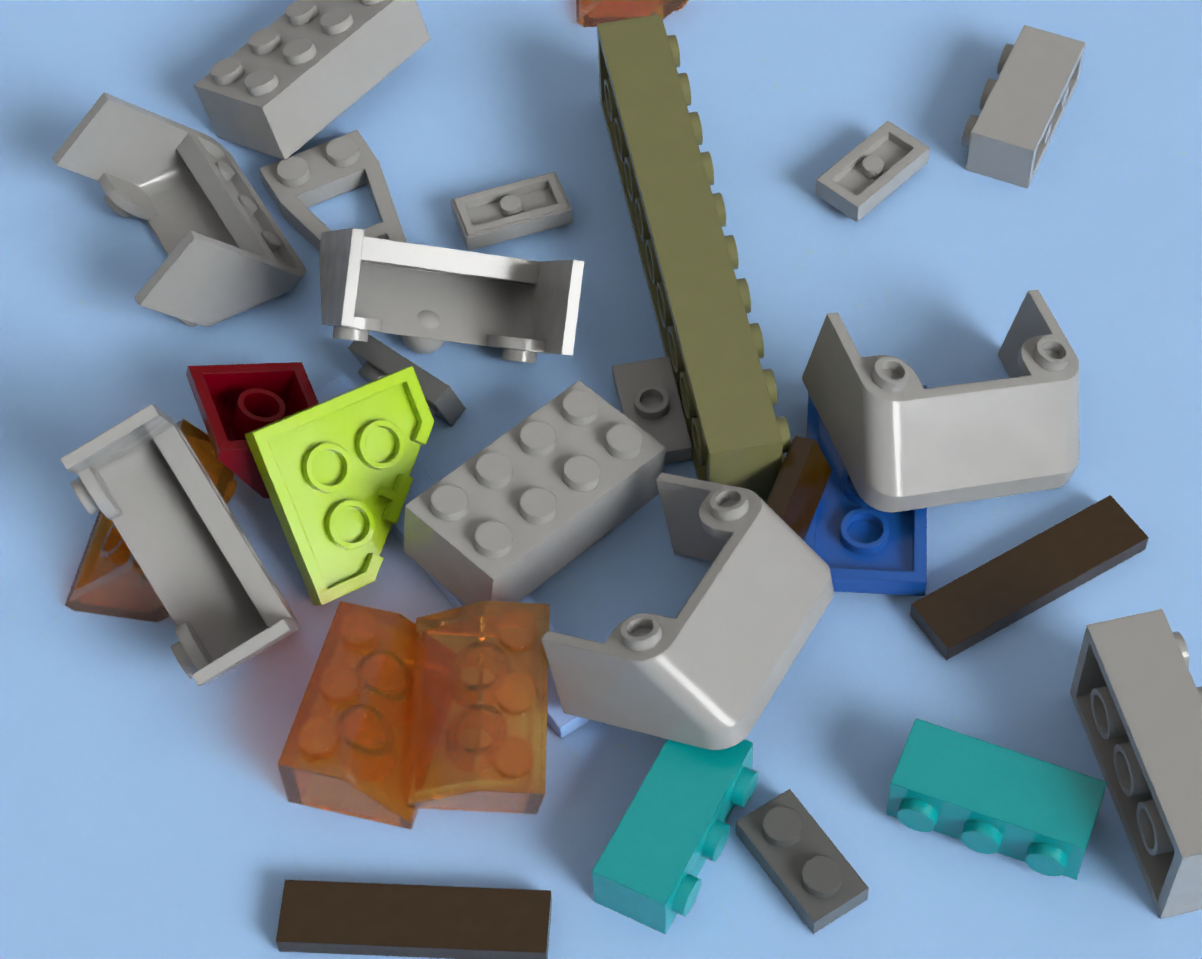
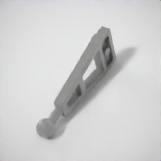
(329, 172)

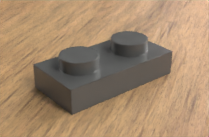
(381, 360)
(801, 861)

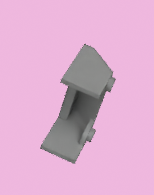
(198, 203)
(477, 295)
(957, 440)
(183, 541)
(731, 644)

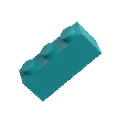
(995, 799)
(672, 830)

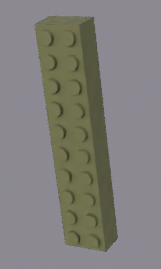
(689, 258)

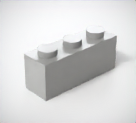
(1023, 106)

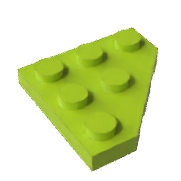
(343, 478)

